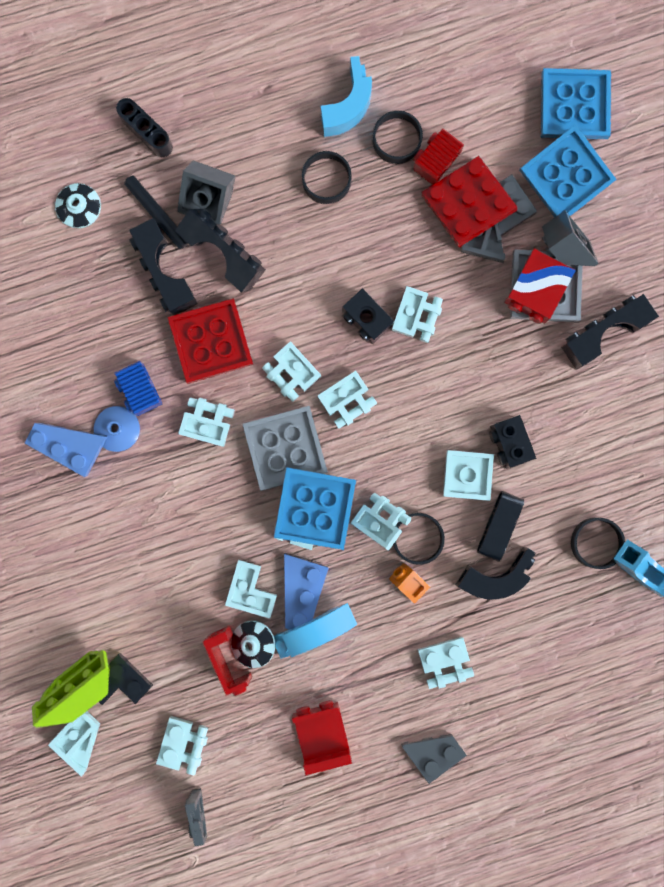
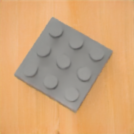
(570, 304)
(284, 443)

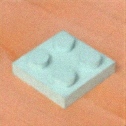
(468, 475)

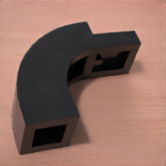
(498, 586)

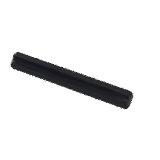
(155, 210)

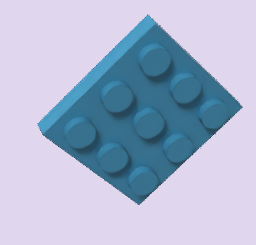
(577, 99)
(567, 173)
(315, 508)

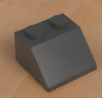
(205, 189)
(568, 242)

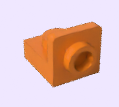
(409, 582)

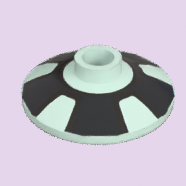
(85, 212)
(262, 644)

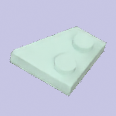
(76, 742)

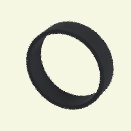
(397, 115)
(326, 155)
(621, 539)
(442, 541)

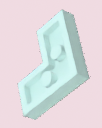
(243, 592)

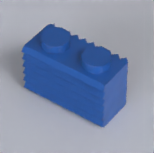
(138, 389)

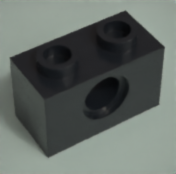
(364, 303)

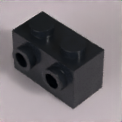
(512, 442)

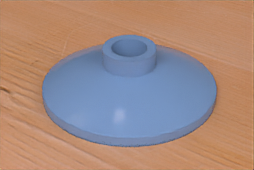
(128, 428)

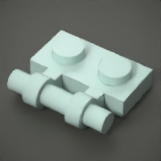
(410, 312)
(296, 366)
(343, 393)
(206, 429)
(377, 527)
(445, 655)
(175, 742)

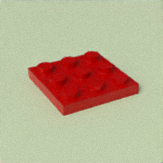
(469, 201)
(210, 341)

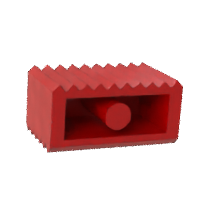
(438, 156)

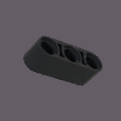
(140, 118)
(500, 526)

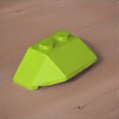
(73, 691)

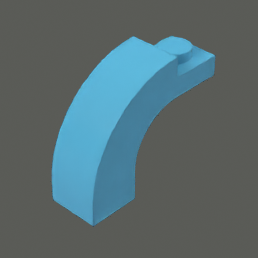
(347, 114)
(641, 567)
(315, 632)

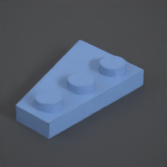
(66, 446)
(302, 589)

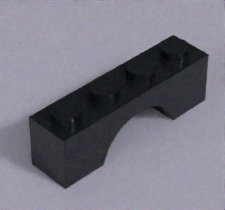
(151, 243)
(241, 268)
(632, 317)

